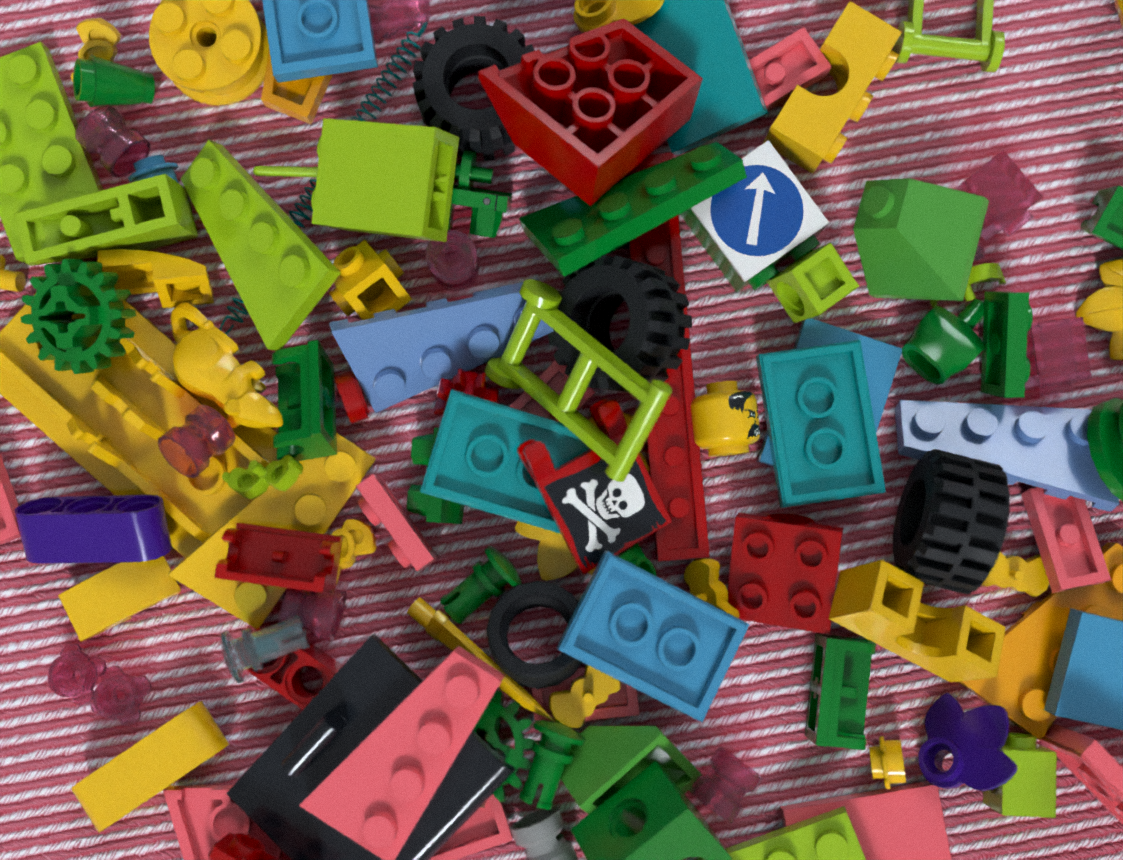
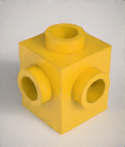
(368, 282)

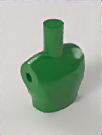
(944, 342)

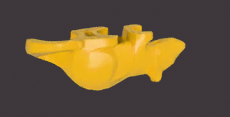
(207, 368)

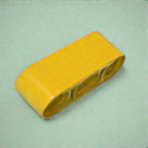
(150, 766)

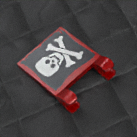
(590, 506)

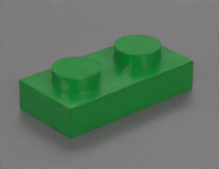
(1005, 338)

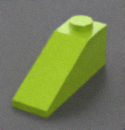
(122, 217)

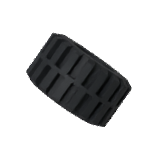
(448, 61)
(654, 310)
(951, 521)

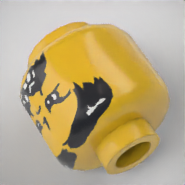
(725, 419)

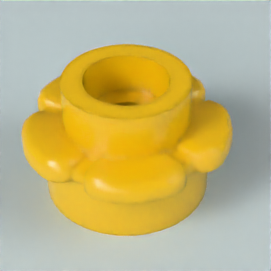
(887, 762)

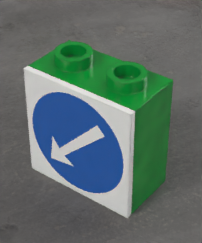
(757, 221)

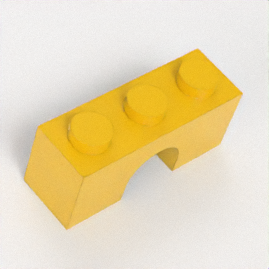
(811, 123)
(886, 609)

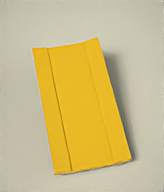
(115, 419)

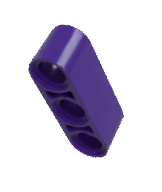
(94, 529)

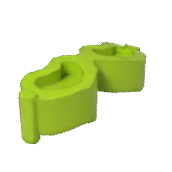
(980, 273)
(257, 478)

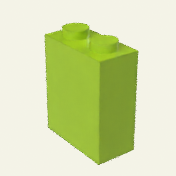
(385, 179)

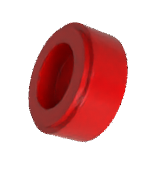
(352, 396)

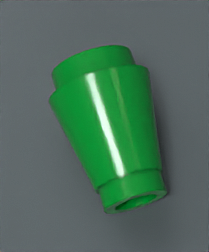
(110, 83)

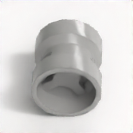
(542, 837)

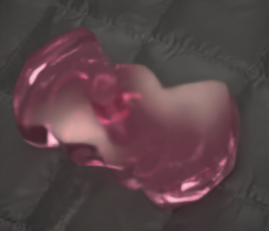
(398, 17)

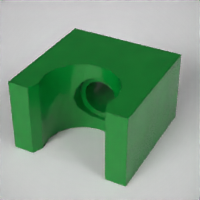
(648, 822)

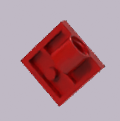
(784, 570)

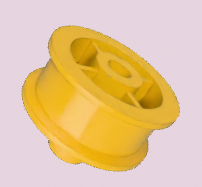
(210, 48)

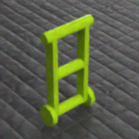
(986, 47)
(509, 372)

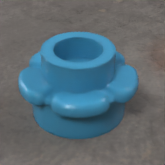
(152, 167)

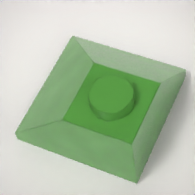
(917, 239)
(617, 756)

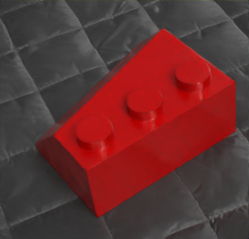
(593, 105)

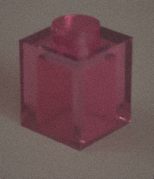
(1008, 195)
(1057, 356)

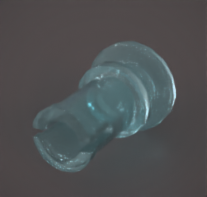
(262, 646)

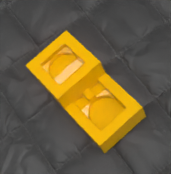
(169, 275)
(117, 595)

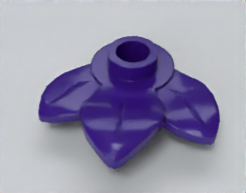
(973, 741)

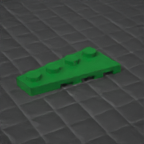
(578, 234)

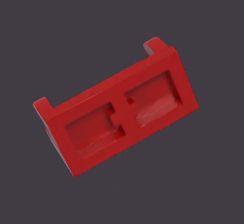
(280, 557)

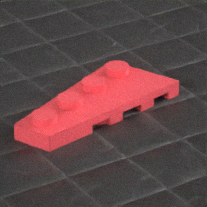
(398, 768)

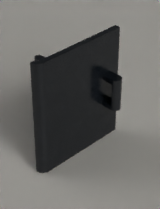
(326, 733)

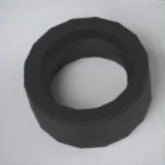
(510, 605)

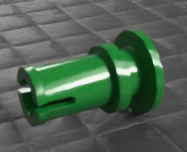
(481, 585)
(550, 758)

